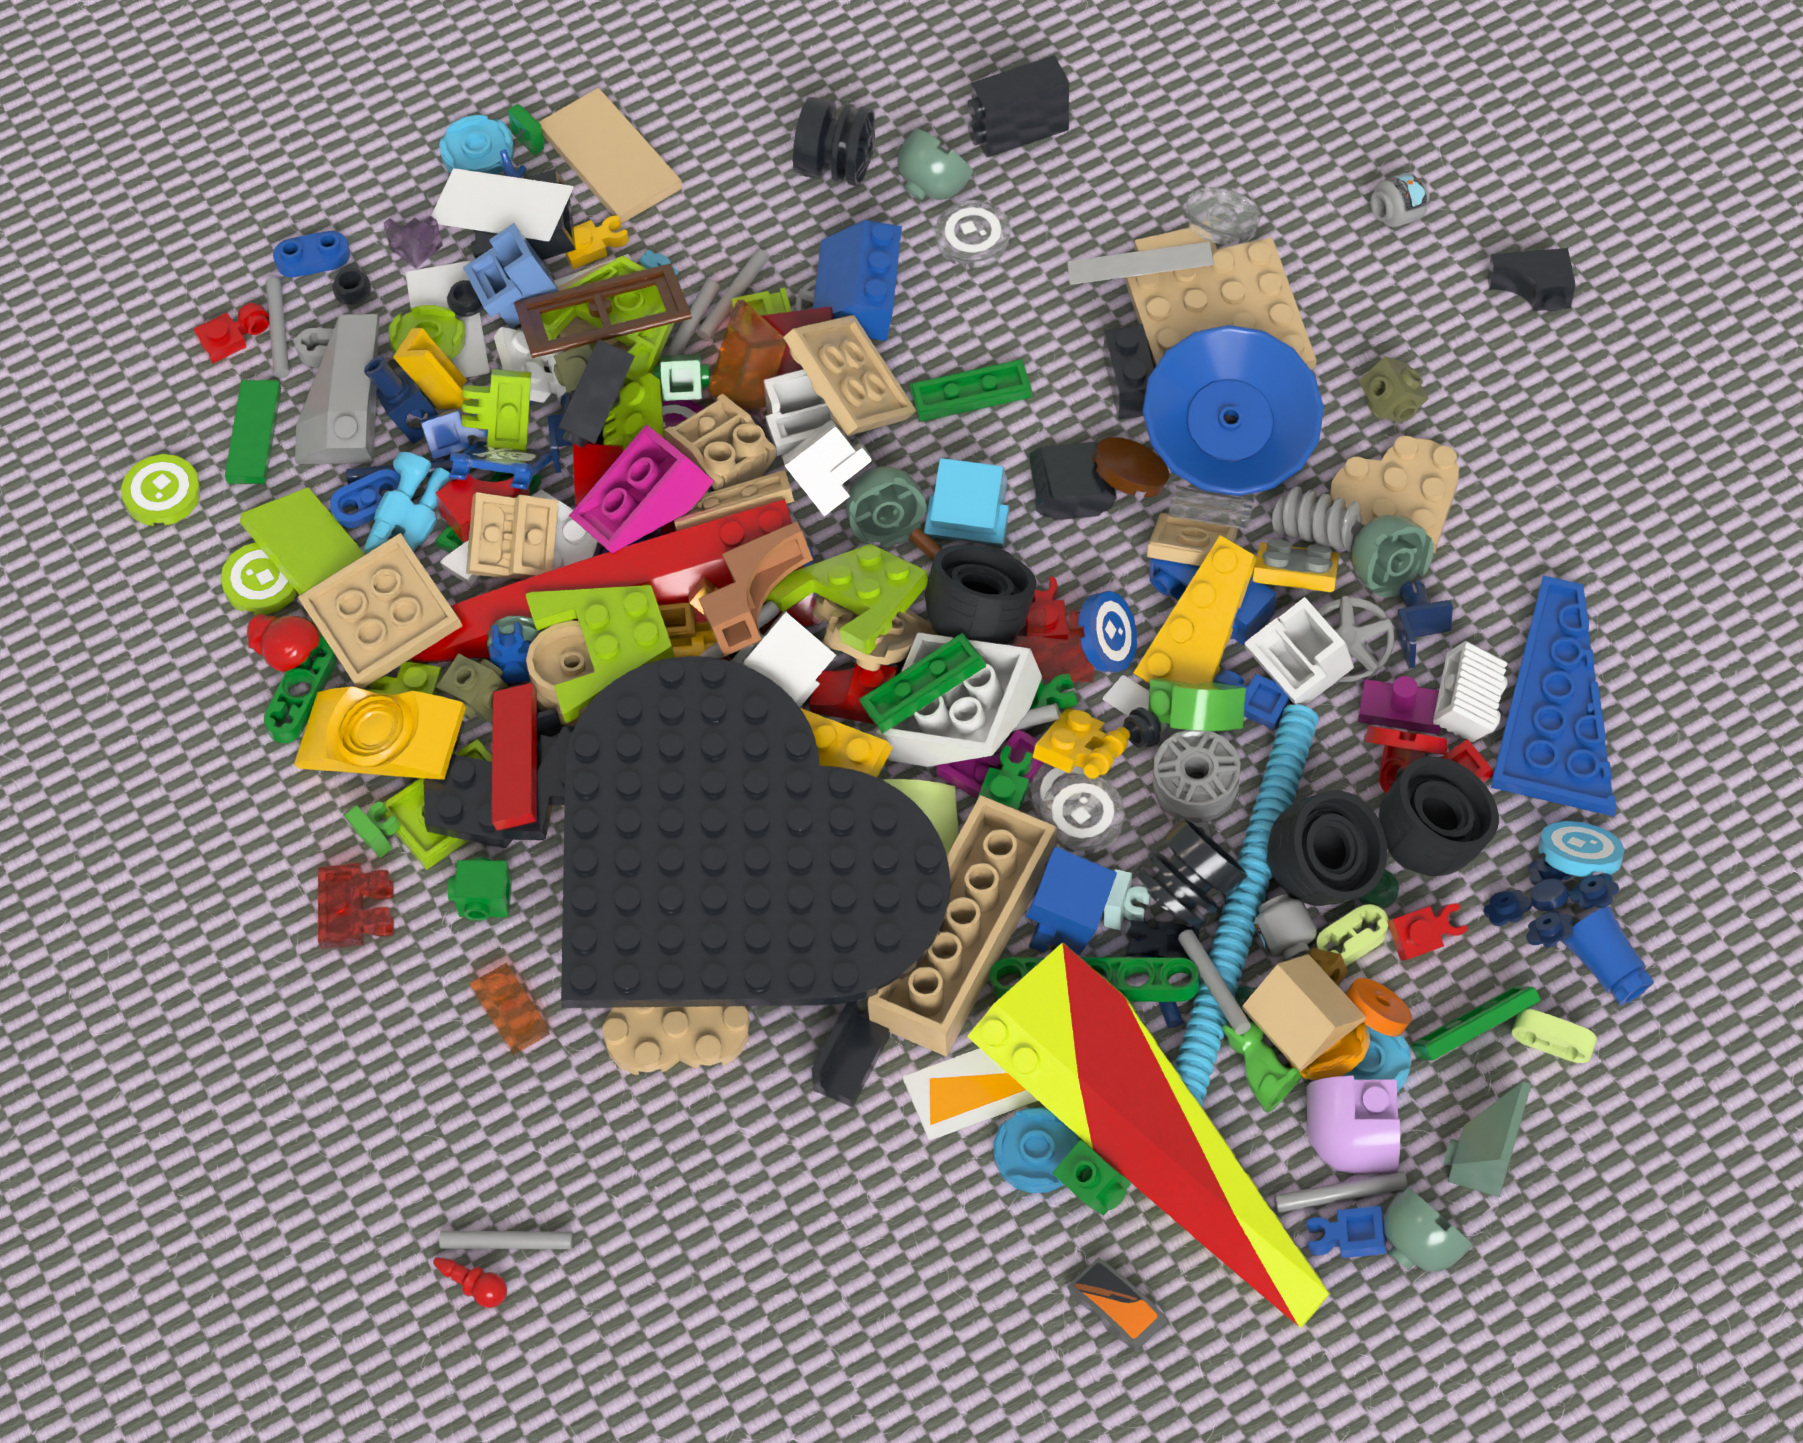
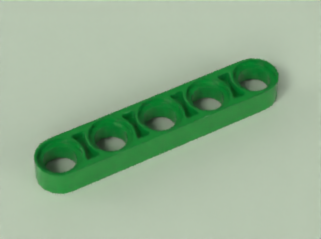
(1116, 972)

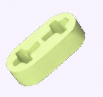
(1347, 929)
(1554, 1036)

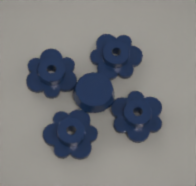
(1547, 896)

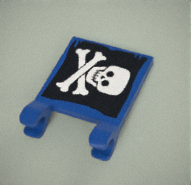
(518, 462)

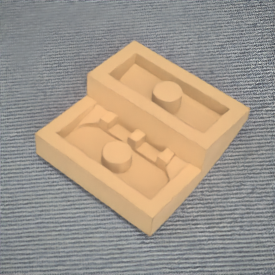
(511, 536)

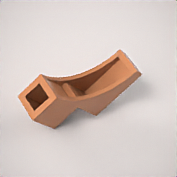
(755, 572)

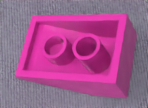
(641, 492)

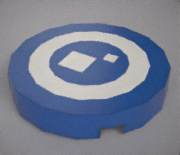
(1108, 632)

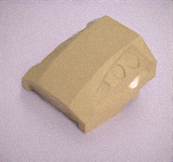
(723, 443)

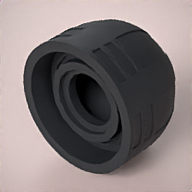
(978, 594)
(1437, 817)
(1327, 849)

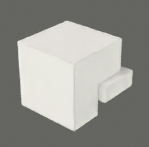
(793, 410)
(825, 463)
(1301, 653)
(788, 657)

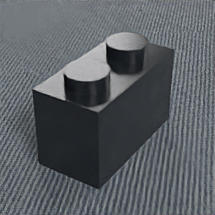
(1127, 368)

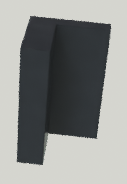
(848, 1056)

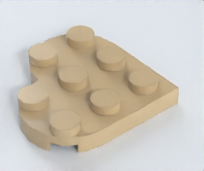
(1411, 480)
(889, 647)
(662, 1036)

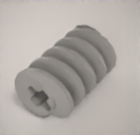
(1318, 519)

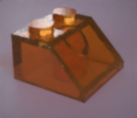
(746, 358)

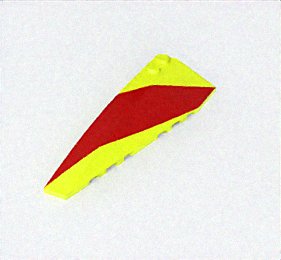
(1108, 1081)

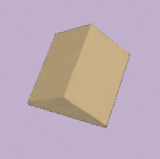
(1302, 1010)

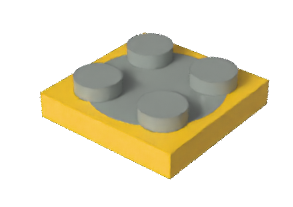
(1296, 566)

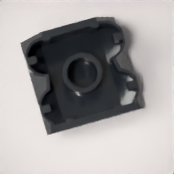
(1068, 482)

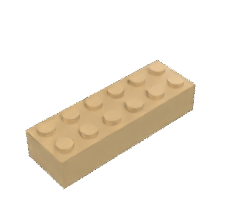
(991, 881)

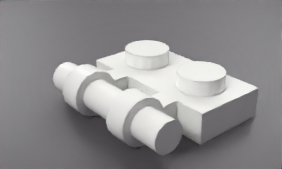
(516, 357)

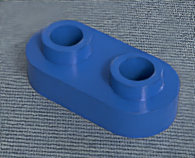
(311, 254)
(363, 495)

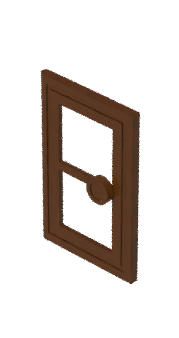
(596, 293)

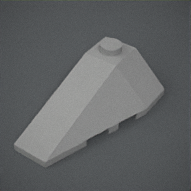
(341, 404)

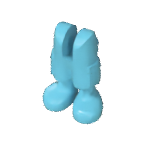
(398, 513)

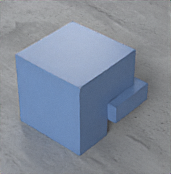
(509, 274)

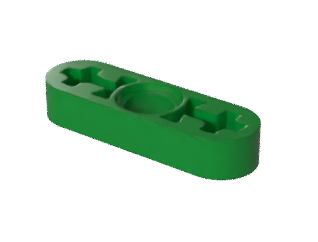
(302, 705)

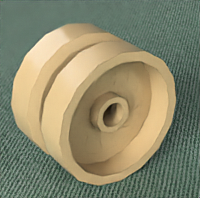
(557, 657)

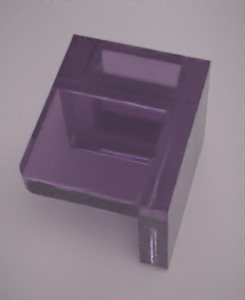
(415, 240)

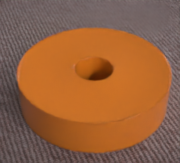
(1381, 1006)

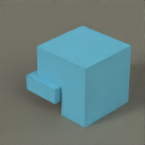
(968, 503)

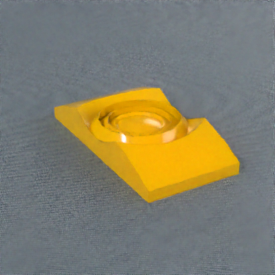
(380, 733)

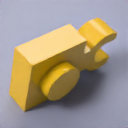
(592, 241)

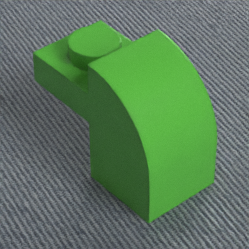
(1197, 706)

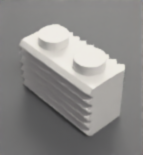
(1470, 692)

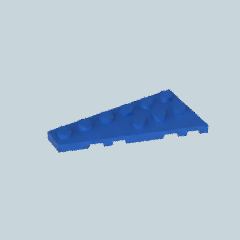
(1555, 719)

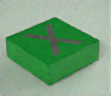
(526, 129)

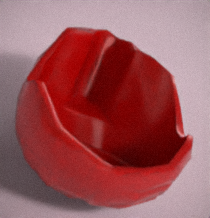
(282, 640)

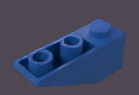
(1256, 609)

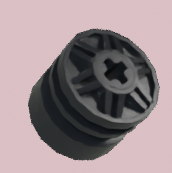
(827, 140)
(1190, 873)

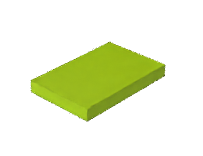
(301, 538)
(409, 811)

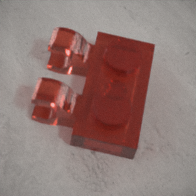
(1057, 655)
(341, 905)

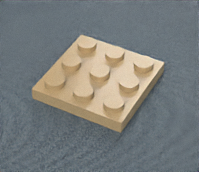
(849, 375)
(379, 611)

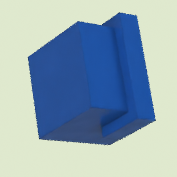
(1069, 901)

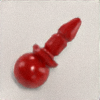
(486, 1288)

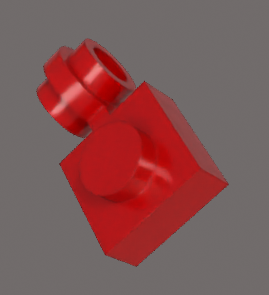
(224, 337)

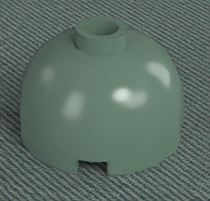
(931, 168)
(884, 506)
(1391, 553)
(1422, 1234)

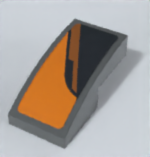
(1118, 1303)

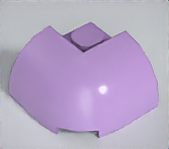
(1354, 1124)

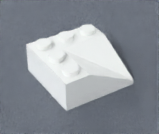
(973, 715)

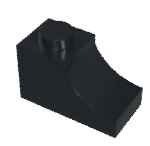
(1538, 276)

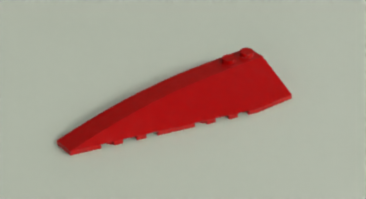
(667, 563)

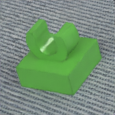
(371, 830)

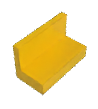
(431, 370)

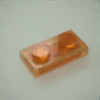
(509, 1008)

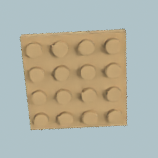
(1240, 290)

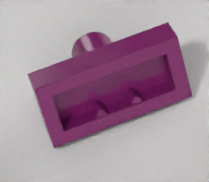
(1399, 705)

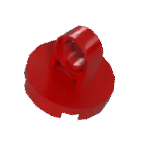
(1401, 750)

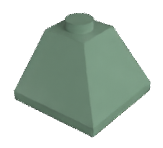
(1487, 1144)

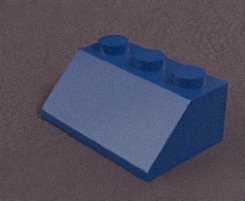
(860, 275)

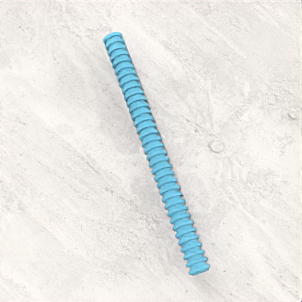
(1241, 908)

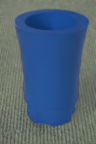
(1609, 956)

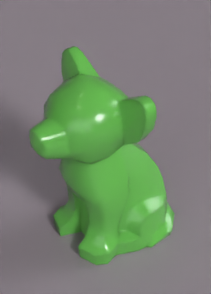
(1263, 1071)

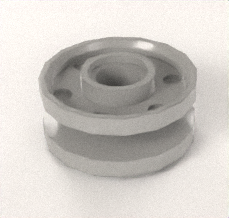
(1196, 753)

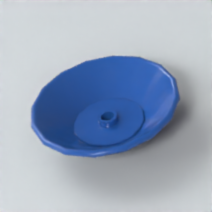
(1240, 376)

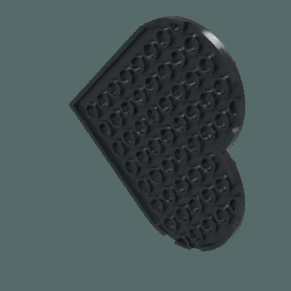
(727, 860)

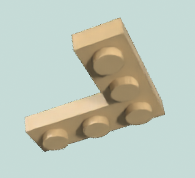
(737, 499)

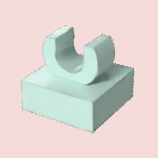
(1121, 899)

